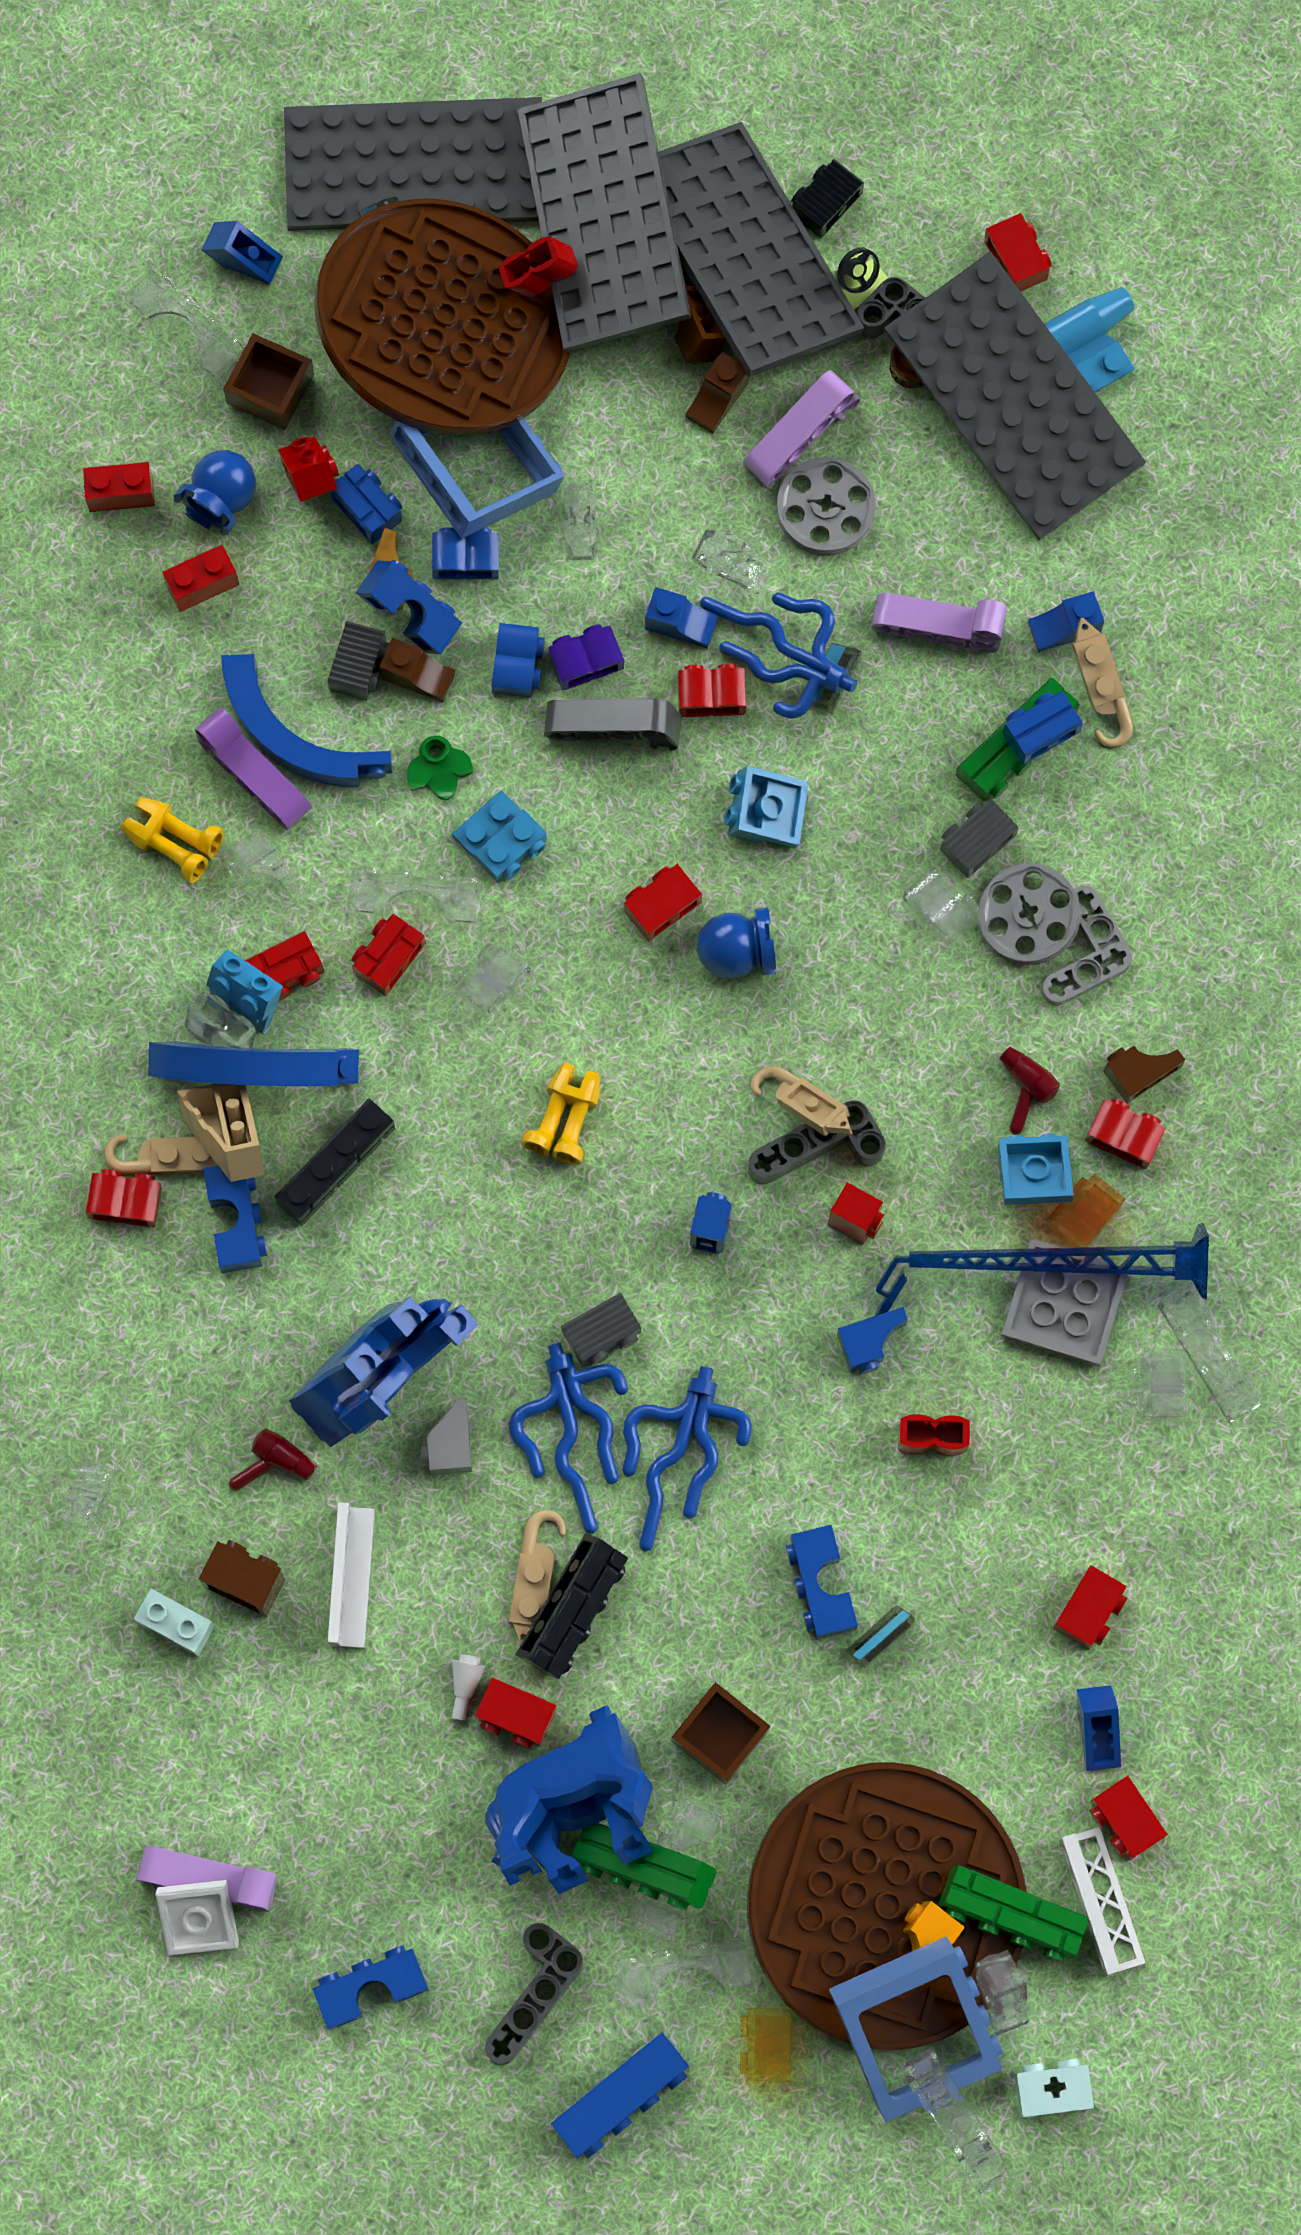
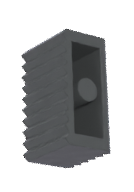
(357, 661)
(978, 837)
(602, 1330)

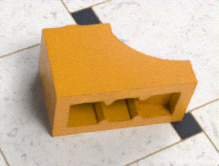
(930, 1923)

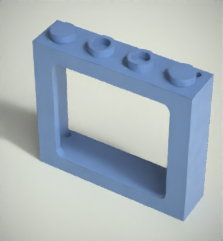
(448, 496)
(897, 1978)

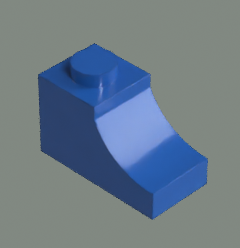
(679, 618)
(1061, 623)
(864, 1340)
(1099, 1727)

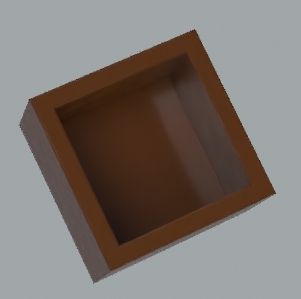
(268, 381)
(242, 1578)
(720, 1733)

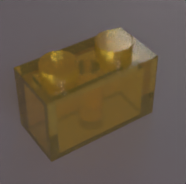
(767, 2045)

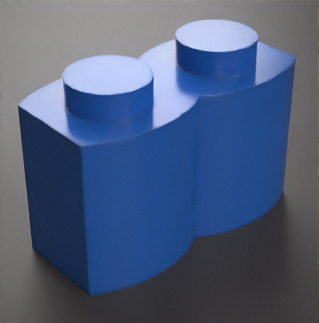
(466, 557)
(516, 659)

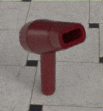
(1035, 1084)
(274, 1452)

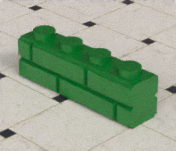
(994, 760)
(660, 1872)
(1013, 1912)

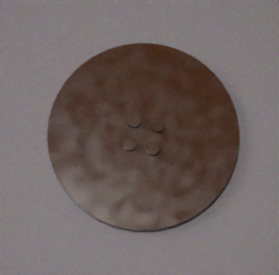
(425, 322)
(846, 1872)

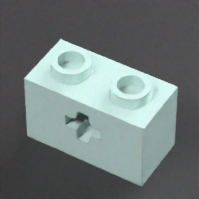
(174, 1622)
(1036, 2102)

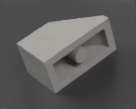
(449, 1443)

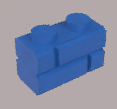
(366, 503)
(1042, 726)
(711, 1223)

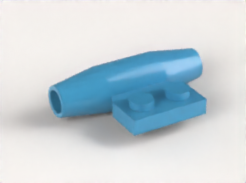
(1084, 340)

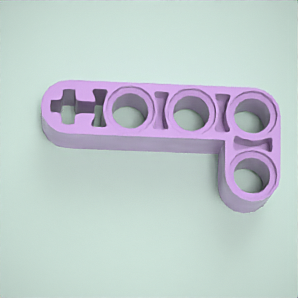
(800, 427)
(941, 621)
(170, 1868)

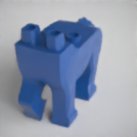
(375, 1364)
(569, 1791)

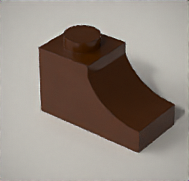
(700, 336)
(718, 393)
(415, 670)
(1137, 1072)

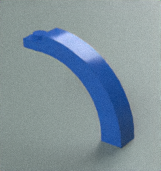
(284, 746)
(252, 1066)

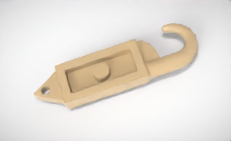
(1102, 681)
(805, 1101)
(161, 1156)
(533, 1573)

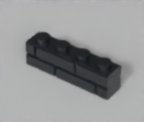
(335, 1162)
(572, 1606)

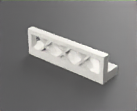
(351, 1576)
(1090, 1904)

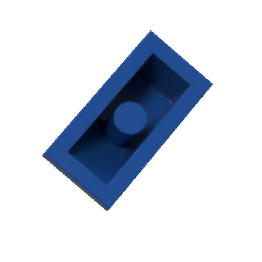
(241, 251)

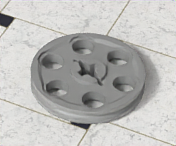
(819, 491)
(1044, 918)

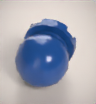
(220, 486)
(736, 945)

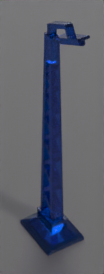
(1189, 1262)

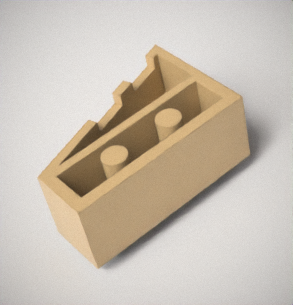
(225, 1127)

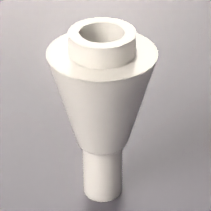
(466, 1676)

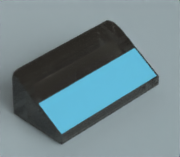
(844, 657)
(880, 1636)

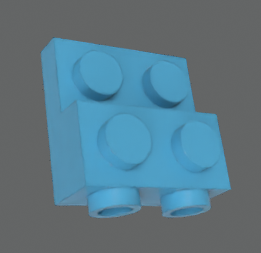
(766, 807)
(501, 837)
(245, 989)
(1035, 1169)

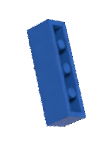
(620, 2095)

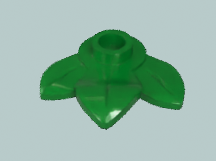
(441, 772)

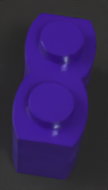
(585, 657)

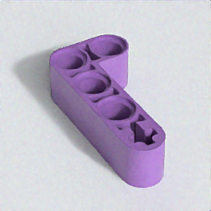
(253, 771)

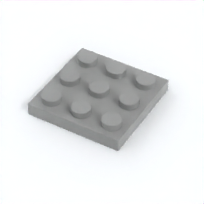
(1064, 1310)

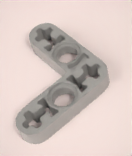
(1100, 947)

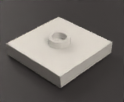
(197, 1917)

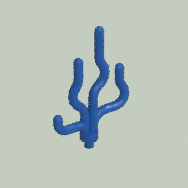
(818, 669)
(565, 1385)
(694, 1410)

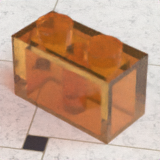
(1088, 1214)

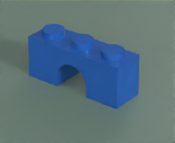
(431, 620)
(240, 1246)
(826, 1613)
(339, 1995)

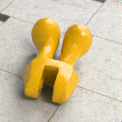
(161, 819)
(582, 1099)

